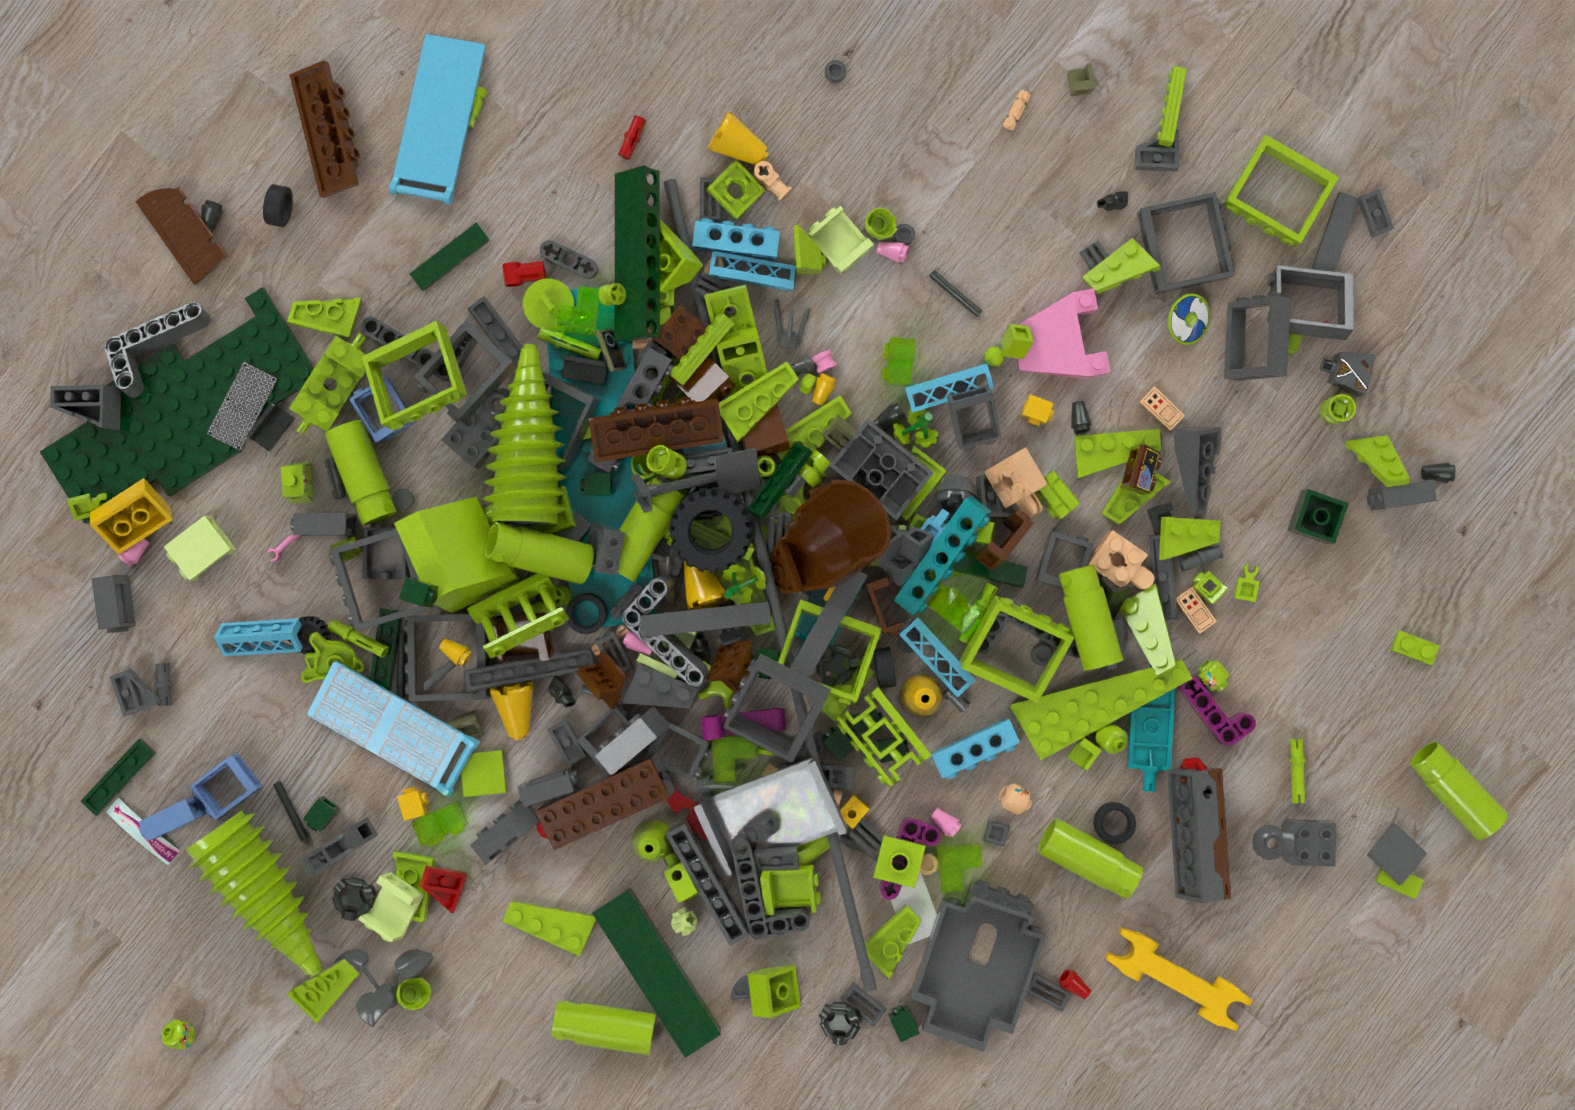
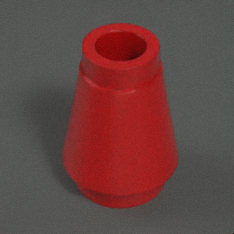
(1073, 983)

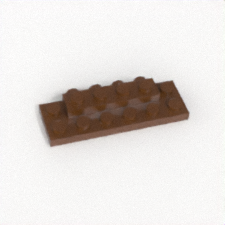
(326, 129)
(668, 424)

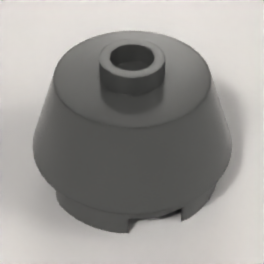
(953, 491)

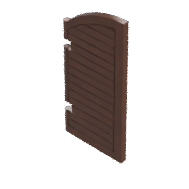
(182, 231)

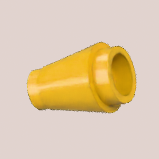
(824, 386)
(455, 652)

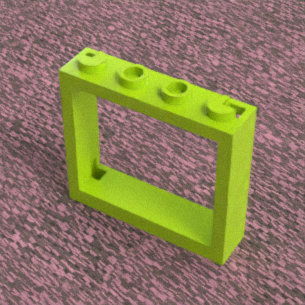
(1299, 164)
(399, 348)
(849, 623)
(1000, 677)

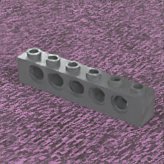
(651, 360)
(707, 882)

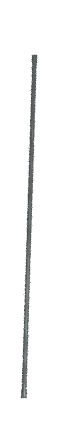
(865, 969)

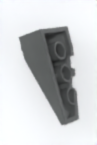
(1195, 456)

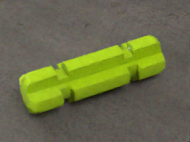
(480, 95)

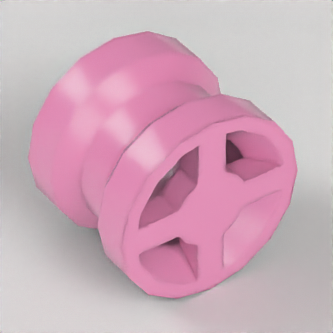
(824, 361)

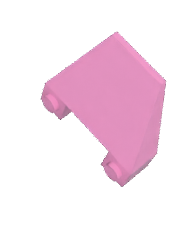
(1059, 341)

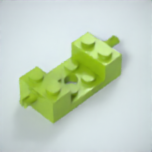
(317, 404)

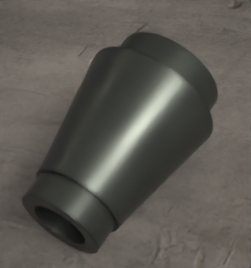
(211, 213)
(890, 416)
(1080, 418)
(1439, 472)

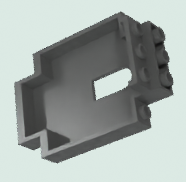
(971, 997)

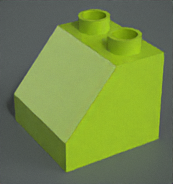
(450, 552)

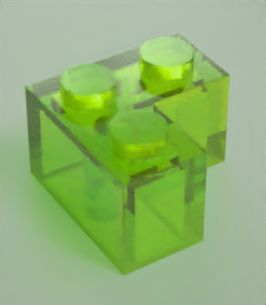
(579, 319)
(899, 361)
(953, 608)
(725, 754)
(435, 825)
(952, 859)

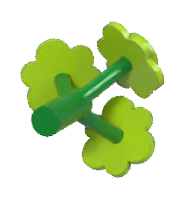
(917, 420)
(741, 592)

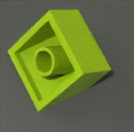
(774, 991)

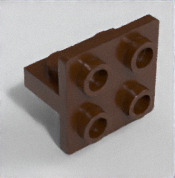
(680, 332)
(731, 664)
(604, 679)

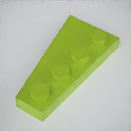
(1110, 449)
(555, 926)
(323, 990)

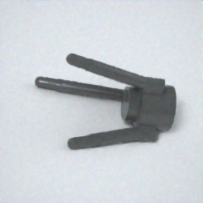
(789, 339)
(671, 597)
(705, 784)

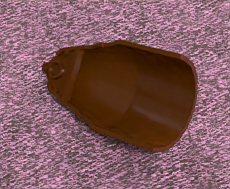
(831, 538)

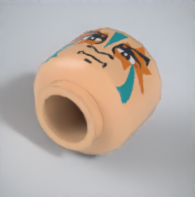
(1015, 799)

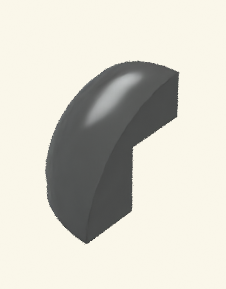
(905, 553)

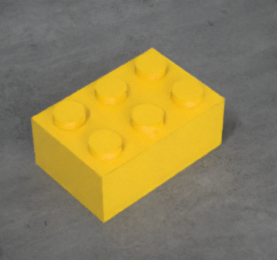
(130, 516)

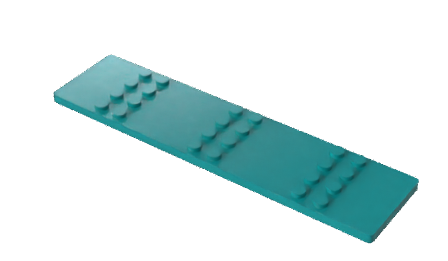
(597, 509)

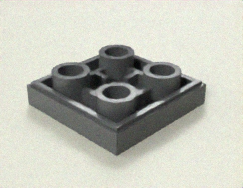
(1397, 854)

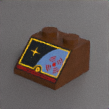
(1141, 469)

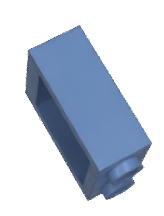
(363, 394)
(242, 772)
(171, 818)

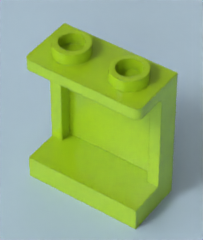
(790, 888)

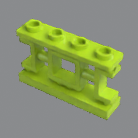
(896, 726)

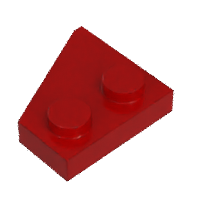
(443, 885)

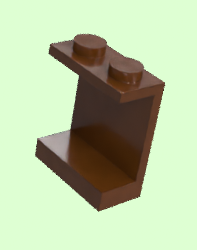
(871, 587)
(539, 645)

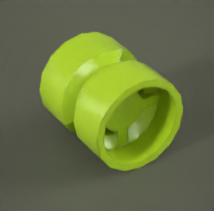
(1337, 409)
(666, 462)
(814, 469)

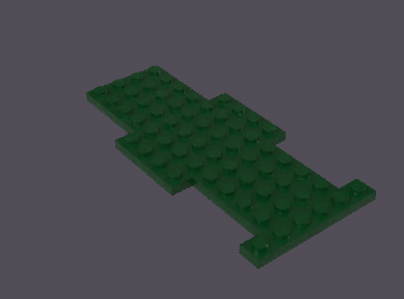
(168, 424)

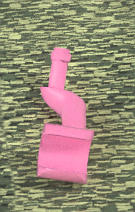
(282, 546)

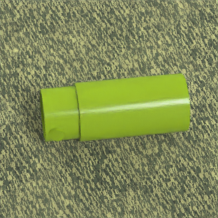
(361, 471)
(645, 531)
(539, 552)
(1090, 618)
(1458, 791)
(1089, 858)
(604, 1027)

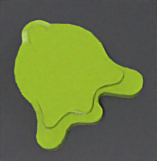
(326, 653)

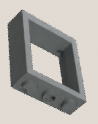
(1324, 279)
(1277, 338)
(486, 388)
(583, 424)

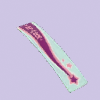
(129, 822)

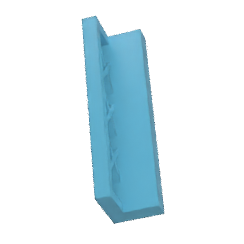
(752, 278)
(942, 381)
(256, 632)
(942, 651)

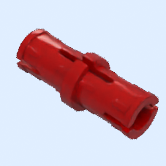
(632, 137)

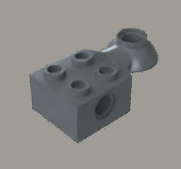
(473, 438)
(1298, 842)

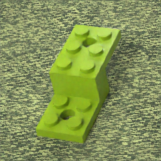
(740, 347)

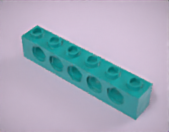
(908, 596)

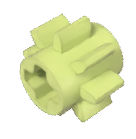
(684, 921)

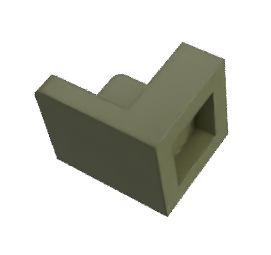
(1081, 81)

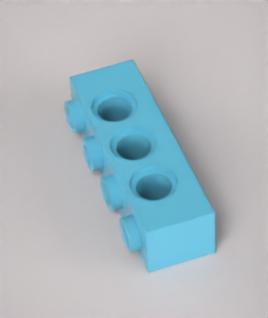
(745, 248)
(943, 756)

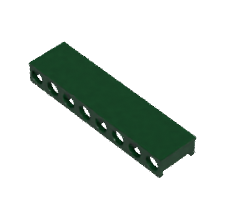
(634, 254)
(657, 972)

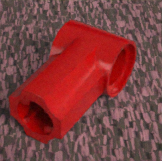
(517, 274)

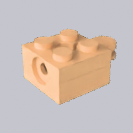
(1016, 482)
(1121, 562)

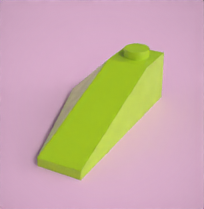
(677, 261)

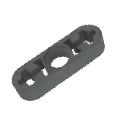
(552, 258)

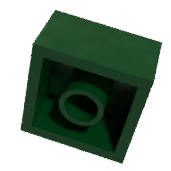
(1318, 516)

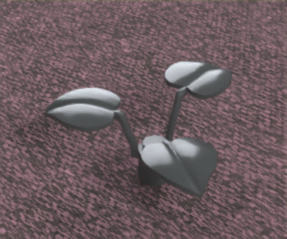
(374, 1005)

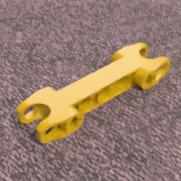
(1212, 997)

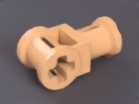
(771, 180)

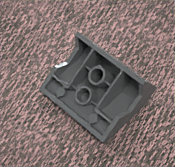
(882, 467)

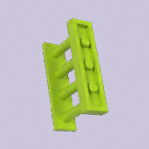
(510, 597)

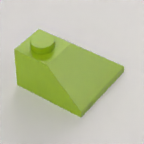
(807, 254)

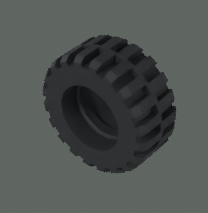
(697, 555)

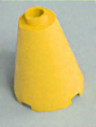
(737, 141)
(702, 588)
(914, 689)
(514, 707)

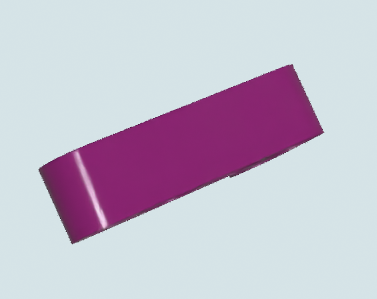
(1210, 706)
(771, 719)
(916, 836)

